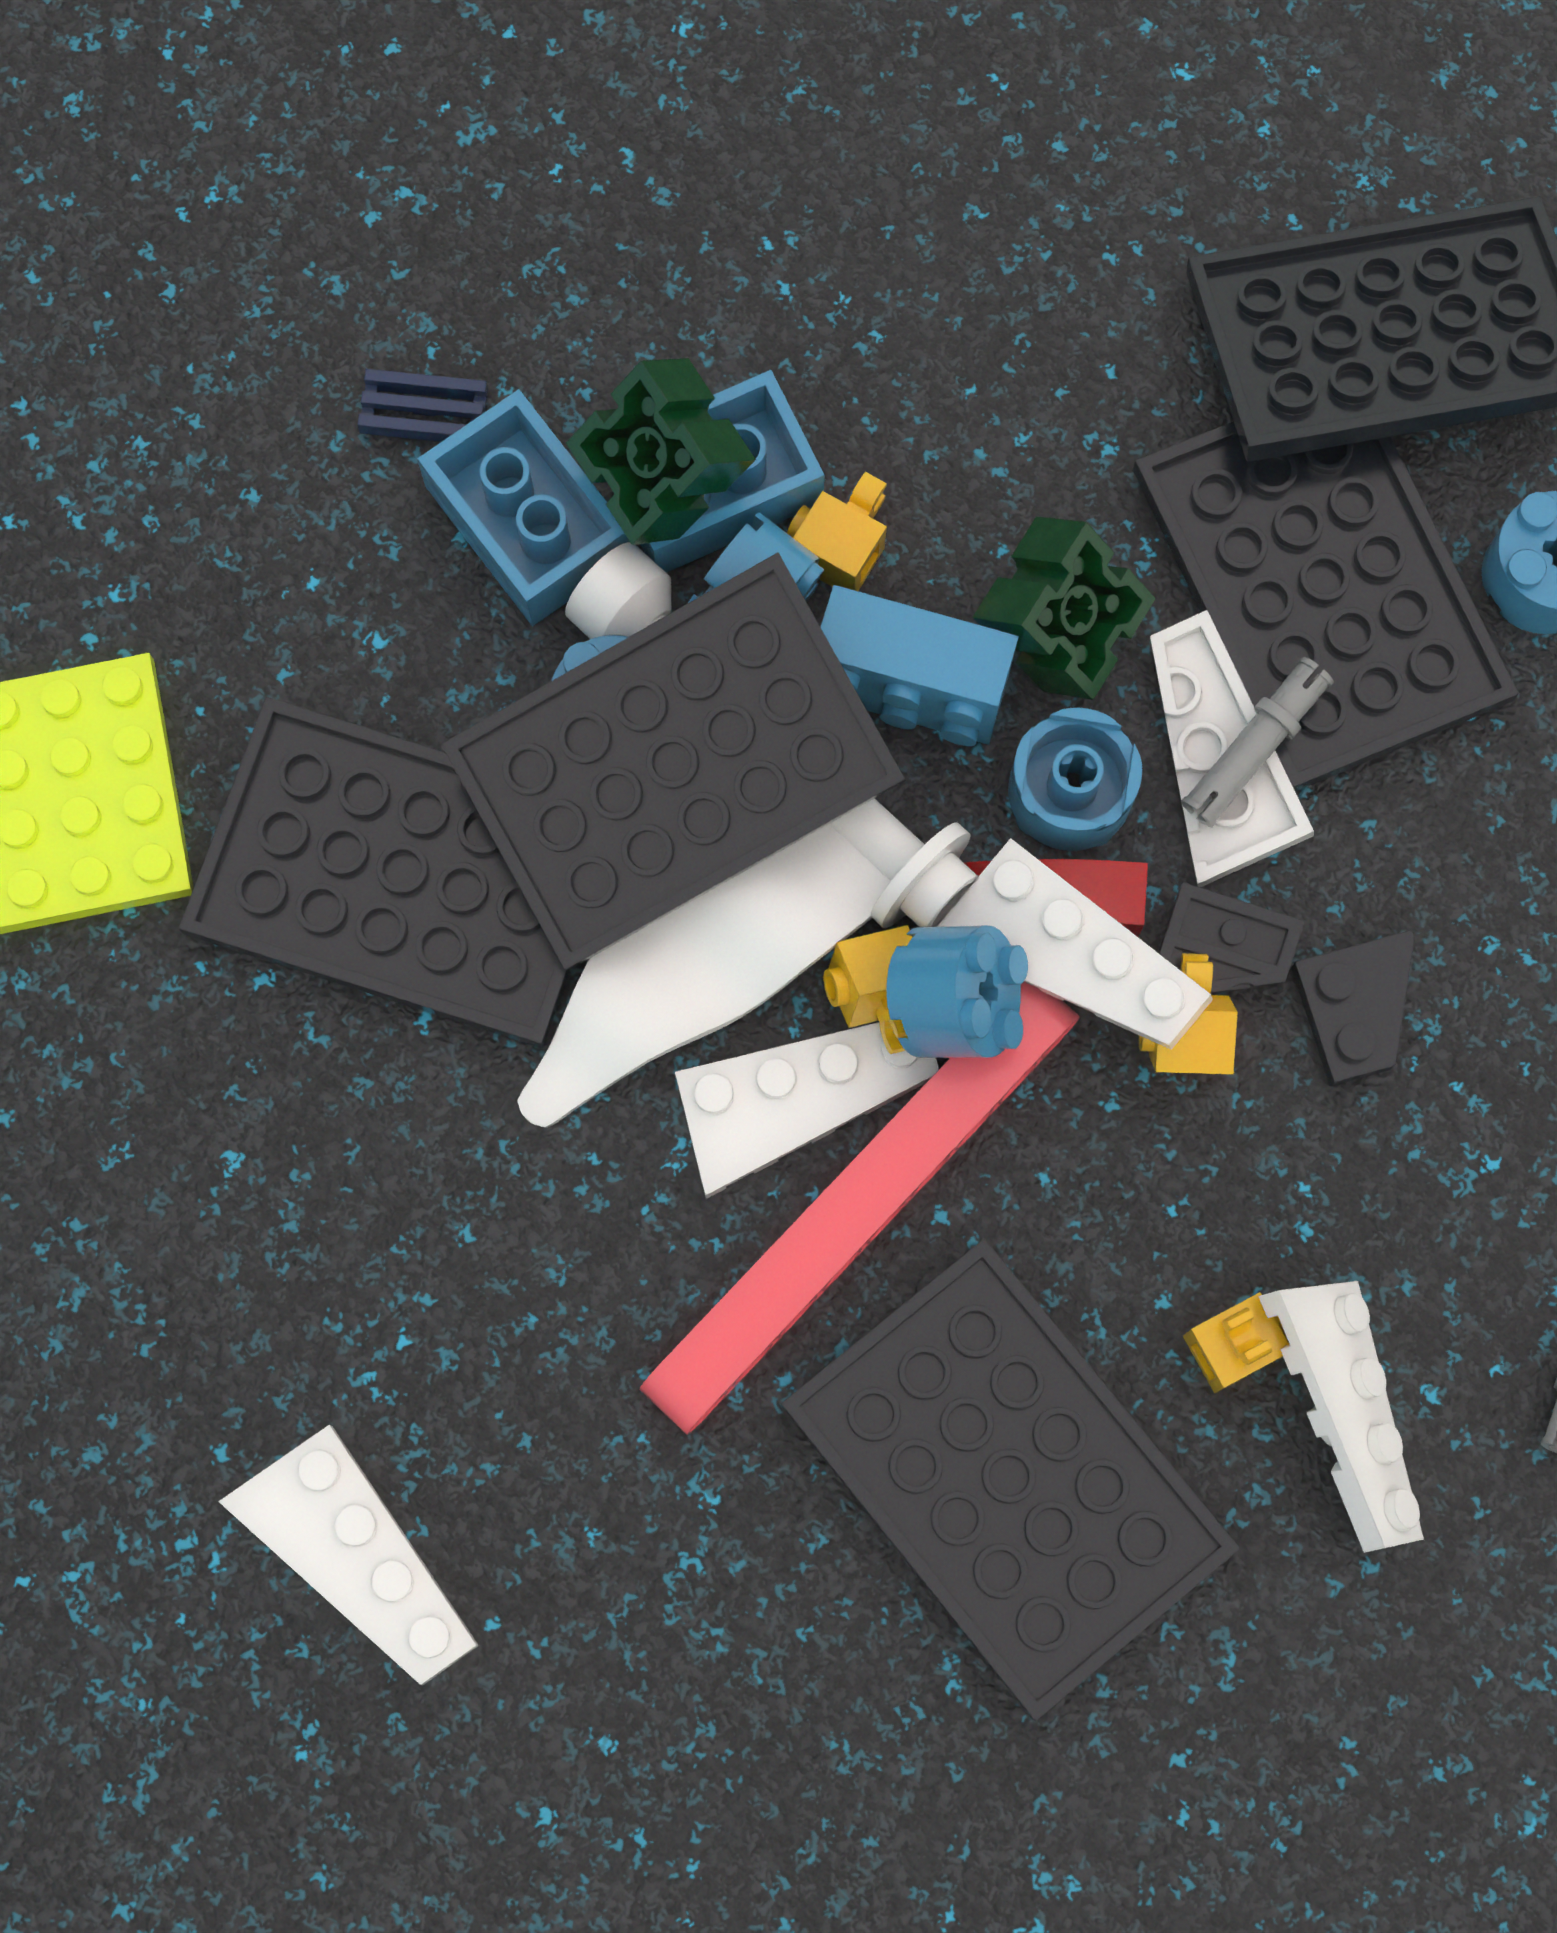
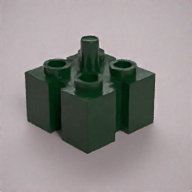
(660, 450)
(1065, 606)

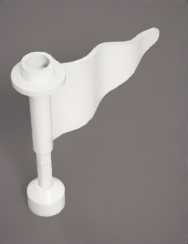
(742, 937)

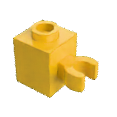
(844, 533)
(859, 981)
(1210, 1041)
(1236, 1343)

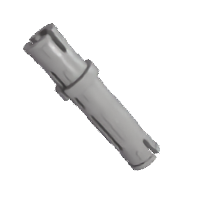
(1257, 741)

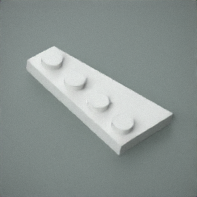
(1203, 717)
(1080, 949)
(781, 1098)
(1351, 1411)
(346, 1544)

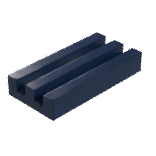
(419, 385)

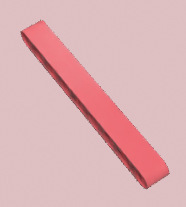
(848, 1217)

